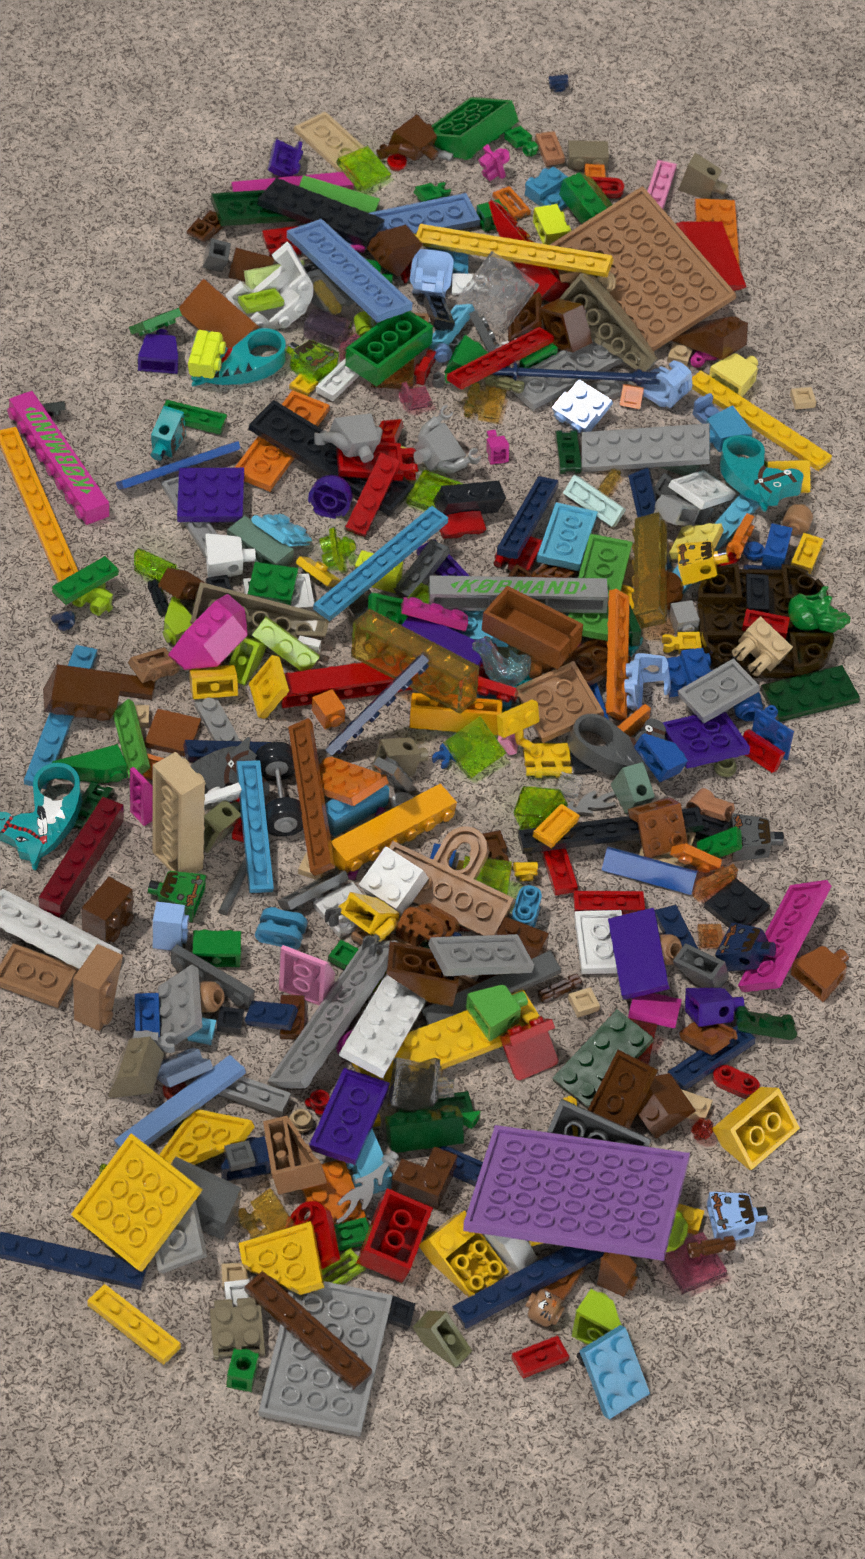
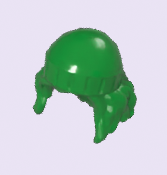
(816, 612)

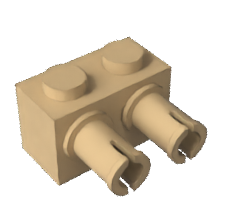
(764, 644)

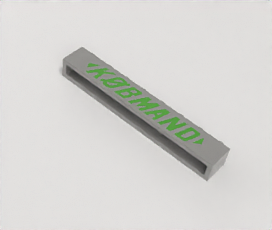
(561, 594)

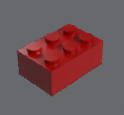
(394, 1235)

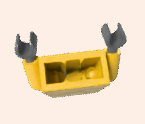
(369, 914)

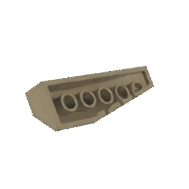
(610, 323)
(292, 619)

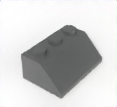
(217, 1202)

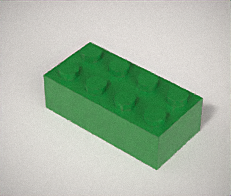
(388, 346)

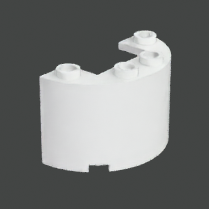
(290, 282)

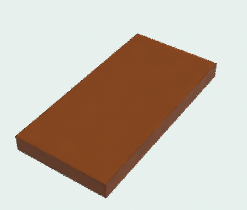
(214, 312)

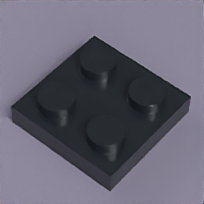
(736, 904)

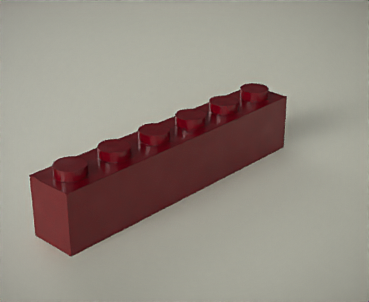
(82, 857)

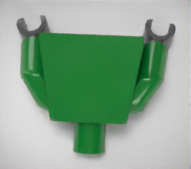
(462, 354)

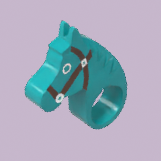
(752, 477)

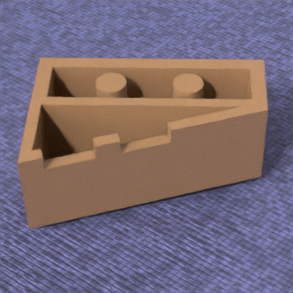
(96, 987)
(290, 1157)

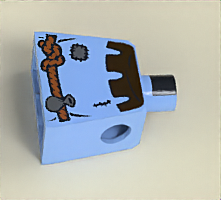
(733, 1214)

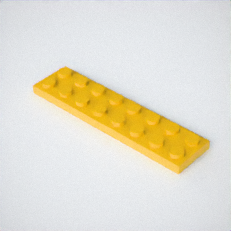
(450, 1040)

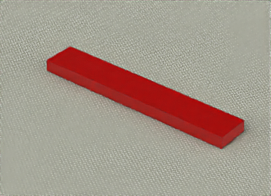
(500, 358)

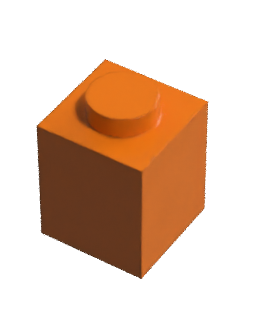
(328, 709)

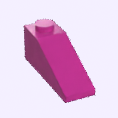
(141, 797)

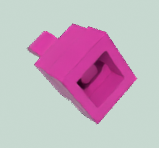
(497, 448)

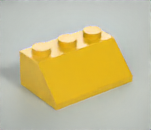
(756, 1127)

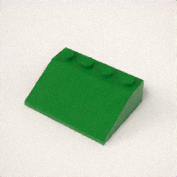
(474, 125)

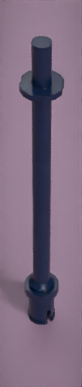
(637, 377)

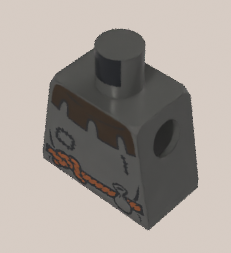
(755, 837)

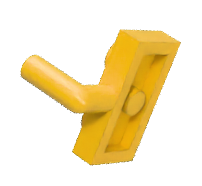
(517, 720)

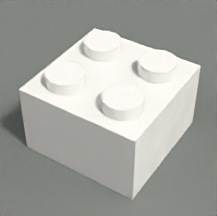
(394, 880)

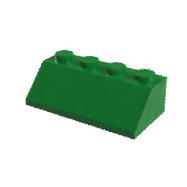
(583, 197)

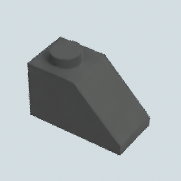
(701, 967)

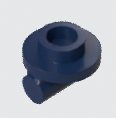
(558, 82)
(65, 620)

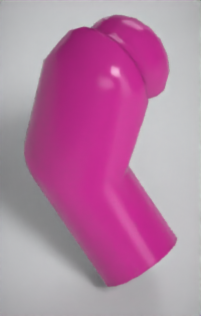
(700, 358)

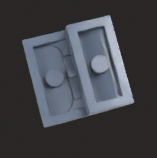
(183, 1067)

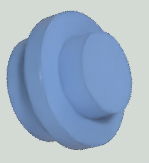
(443, 352)

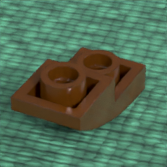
(205, 228)

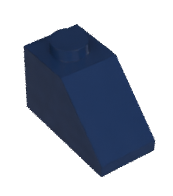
(262, 1162)

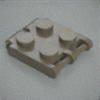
(236, 1326)

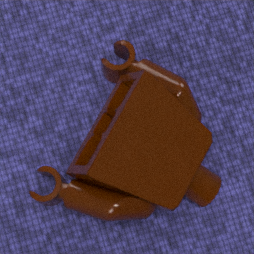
(411, 140)

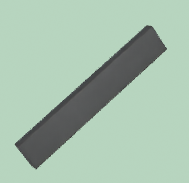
(544, 969)

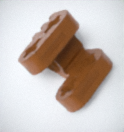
(424, 923)

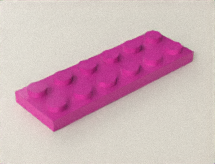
(788, 933)

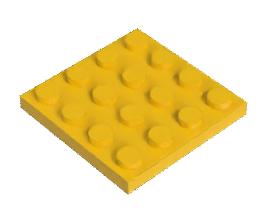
(136, 1202)

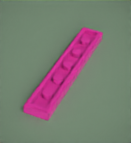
(335, 178)

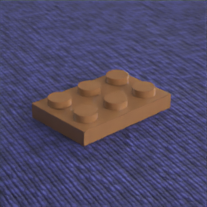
(36, 975)

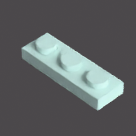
(595, 500)

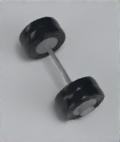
(283, 813)

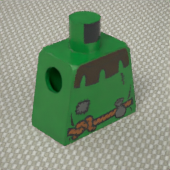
(180, 889)

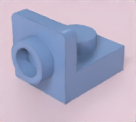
(704, 408)

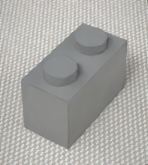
(676, 510)

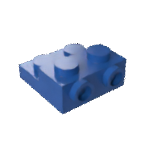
(687, 668)

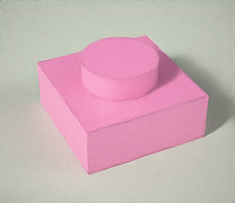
(509, 744)

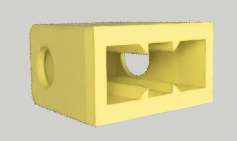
(736, 372)

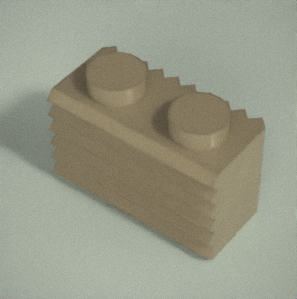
(587, 152)

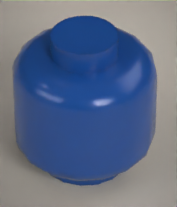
(746, 709)

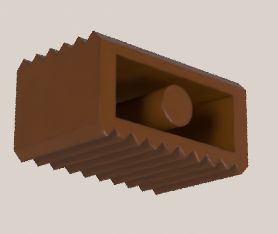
(180, 584)

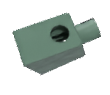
(633, 787)

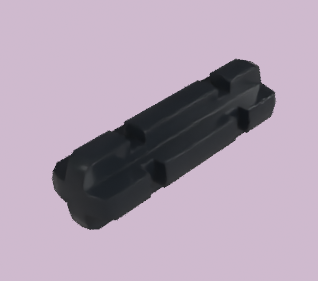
(158, 597)

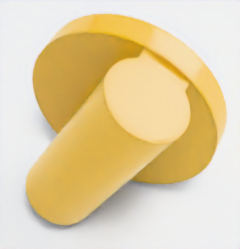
(525, 870)

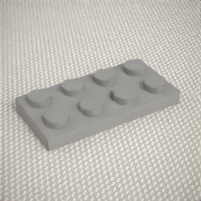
(481, 955)

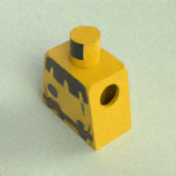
(699, 561)

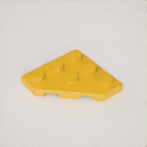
(205, 1135)
(286, 1257)

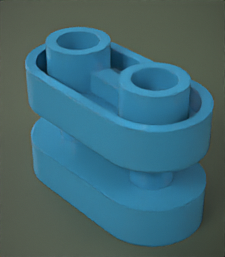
(527, 905)
(281, 928)

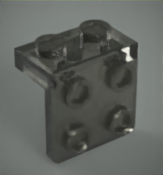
(414, 1084)

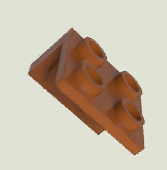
(659, 826)

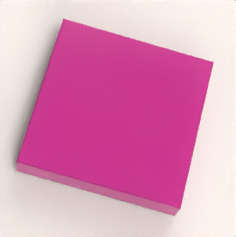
(655, 1009)

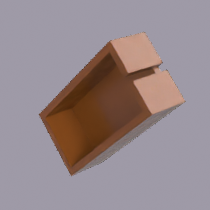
(532, 627)

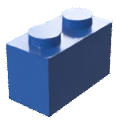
(776, 547)

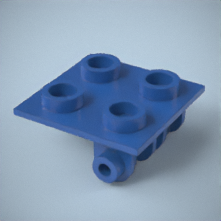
(772, 730)

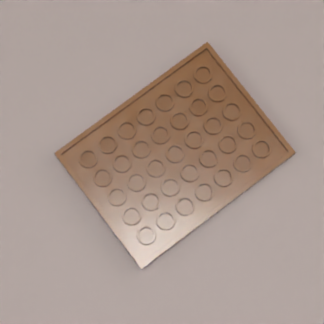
(657, 269)

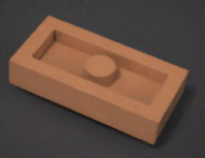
(550, 148)

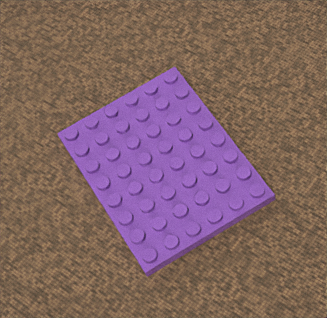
(578, 1192)

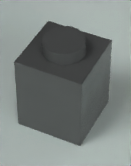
(216, 255)

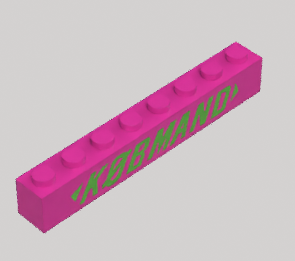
(58, 458)

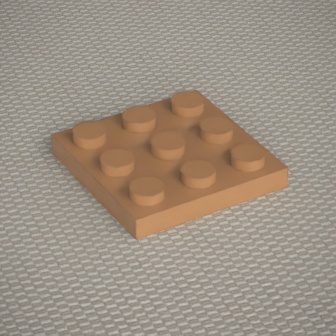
(561, 700)

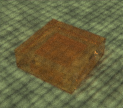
(709, 935)

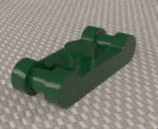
(568, 450)
(90, 801)
(765, 1024)

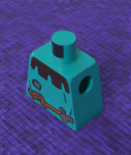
(167, 433)

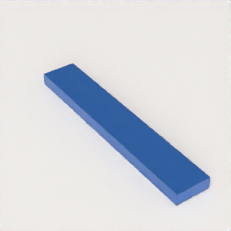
(172, 467)

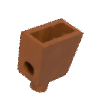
(820, 971)

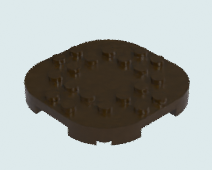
(723, 610)

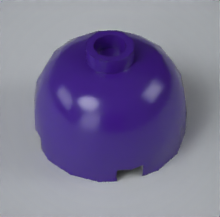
(330, 496)

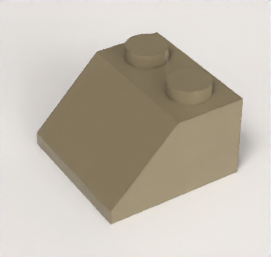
(137, 1068)

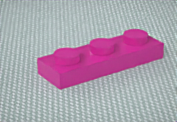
(434, 613)

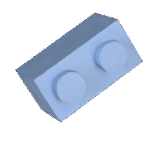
(169, 926)

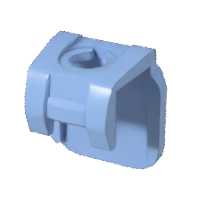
(431, 272)
(672, 387)
(639, 675)

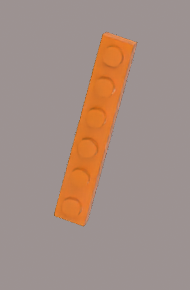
(617, 654)

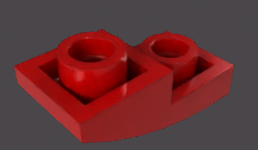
(463, 523)

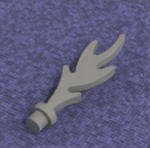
(588, 803)
(365, 1191)

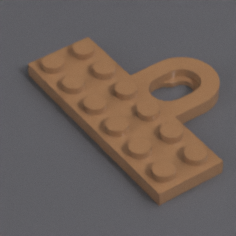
(458, 891)

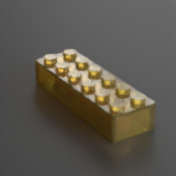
(393, 648)

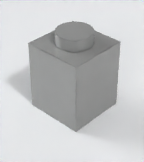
(684, 617)

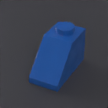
(660, 756)

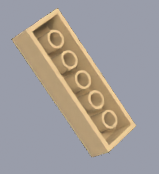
(178, 814)

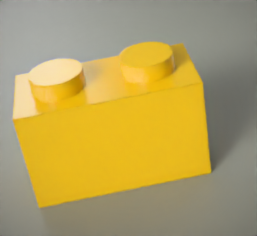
(213, 682)

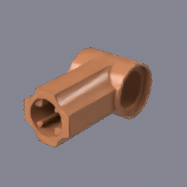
(711, 806)

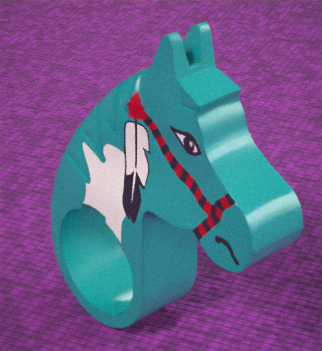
(50, 823)

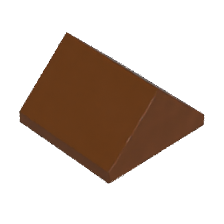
(248, 260)
(527, 319)

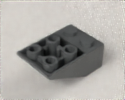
(315, 274)

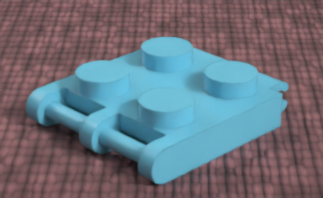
(282, 529)

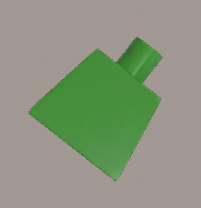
(495, 1009)

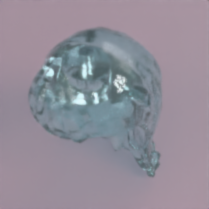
(500, 669)

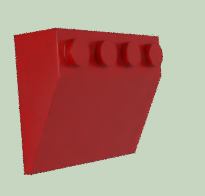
(715, 246)

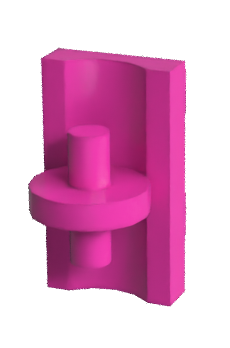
(493, 162)

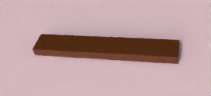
(308, 1330)

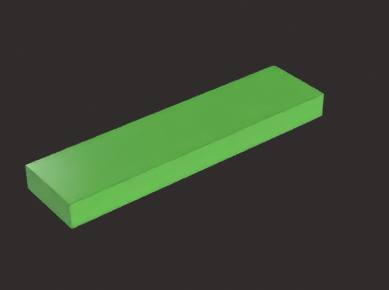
(347, 196)
(131, 737)

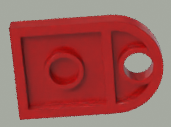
(324, 1230)

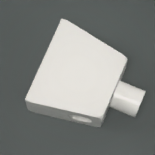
(226, 555)

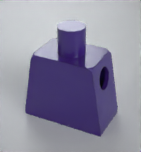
(159, 353)
(711, 1005)

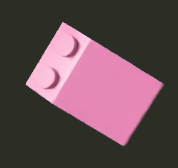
(305, 975)

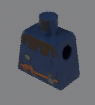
(744, 947)

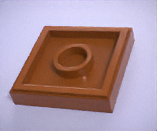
(170, 731)

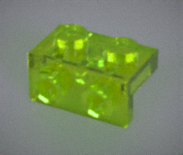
(150, 564)

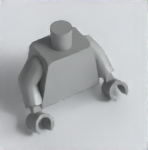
(353, 436)
(439, 447)

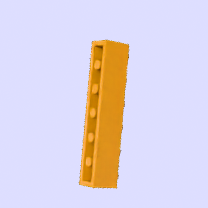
(396, 825)

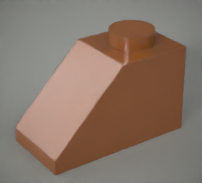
(617, 1273)

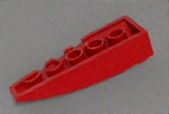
(547, 278)

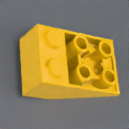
(463, 1256)

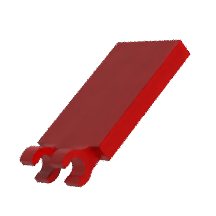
(356, 468)

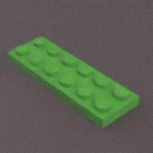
(603, 559)

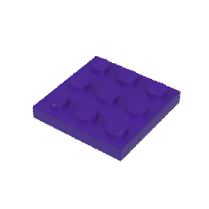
(210, 494)
(706, 741)

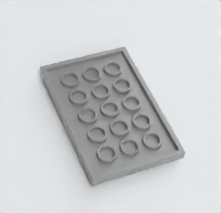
(303, 1387)

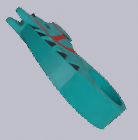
(241, 367)

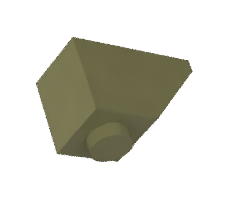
(442, 1337)

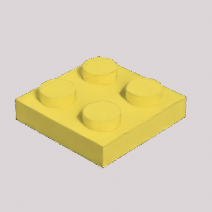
(697, 533)

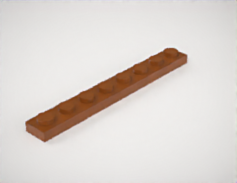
(311, 797)

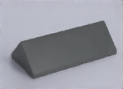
(592, 1126)

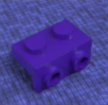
(285, 159)

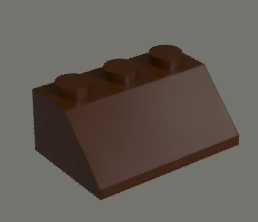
(82, 692)

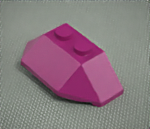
(211, 635)

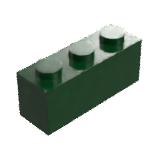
(424, 1129)

